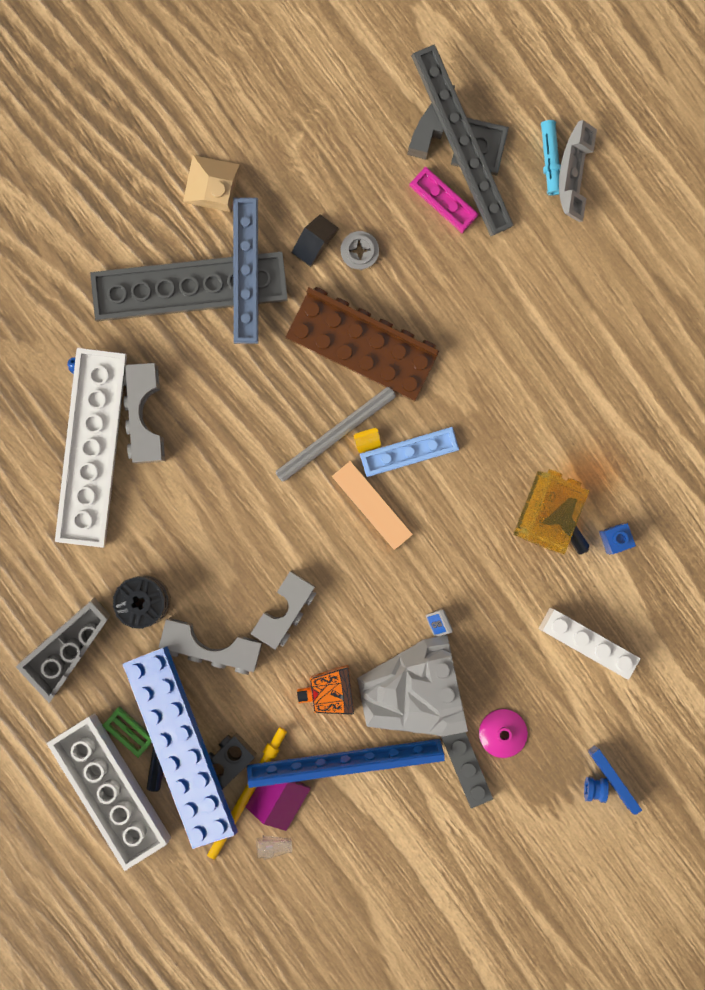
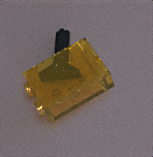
(552, 513)

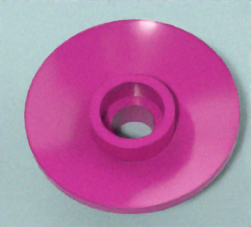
(500, 721)

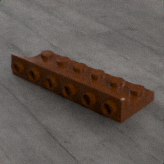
(362, 343)

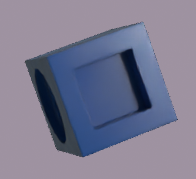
(617, 538)

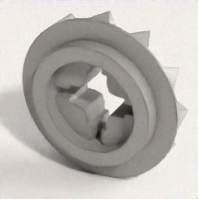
(351, 242)

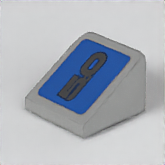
(439, 622)

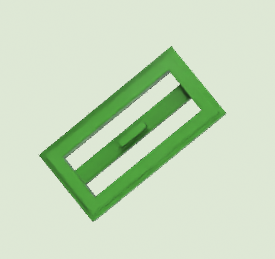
(144, 745)

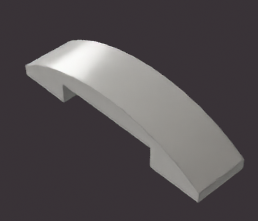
(571, 170)

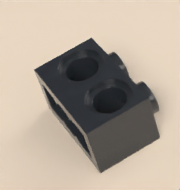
(232, 765)

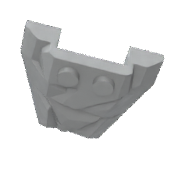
(415, 691)

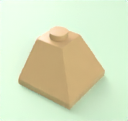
(211, 183)

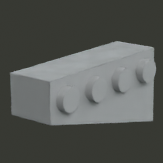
(58, 654)

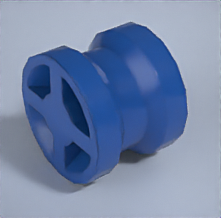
(596, 789)

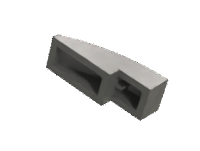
(428, 127)

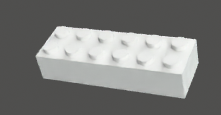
(109, 791)

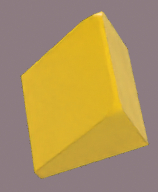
(367, 440)

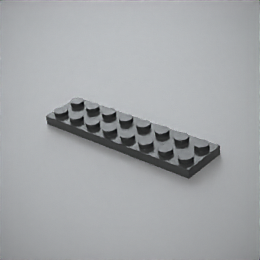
(180, 287)

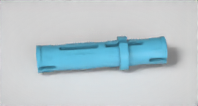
(551, 156)

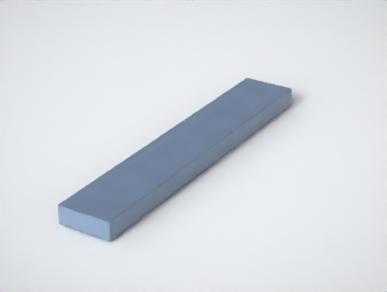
(245, 270)

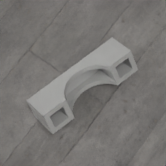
(141, 383)
(181, 639)

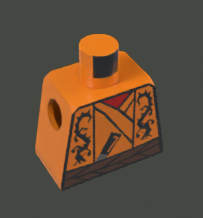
(329, 692)

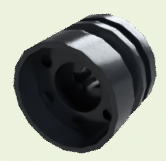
(155, 606)

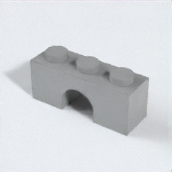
(274, 629)

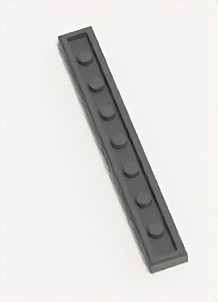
(462, 139)

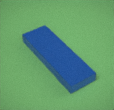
(614, 780)

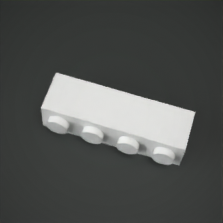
(589, 643)

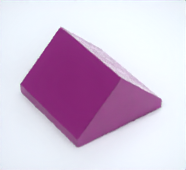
(277, 803)

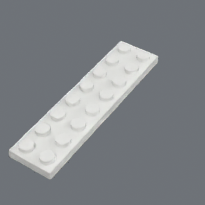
(90, 447)

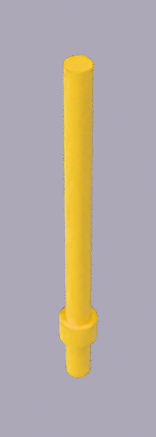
(270, 752)

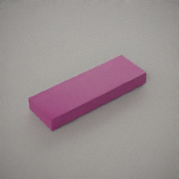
(443, 199)

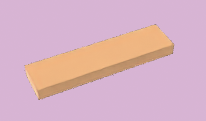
(372, 505)

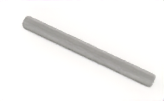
(335, 434)

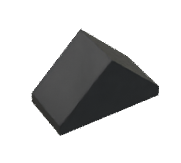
(314, 240)

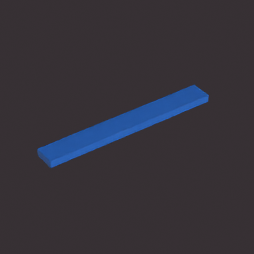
(345, 763)

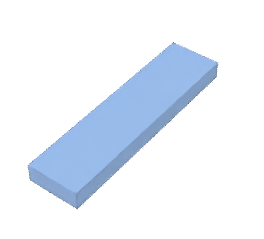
(409, 452)

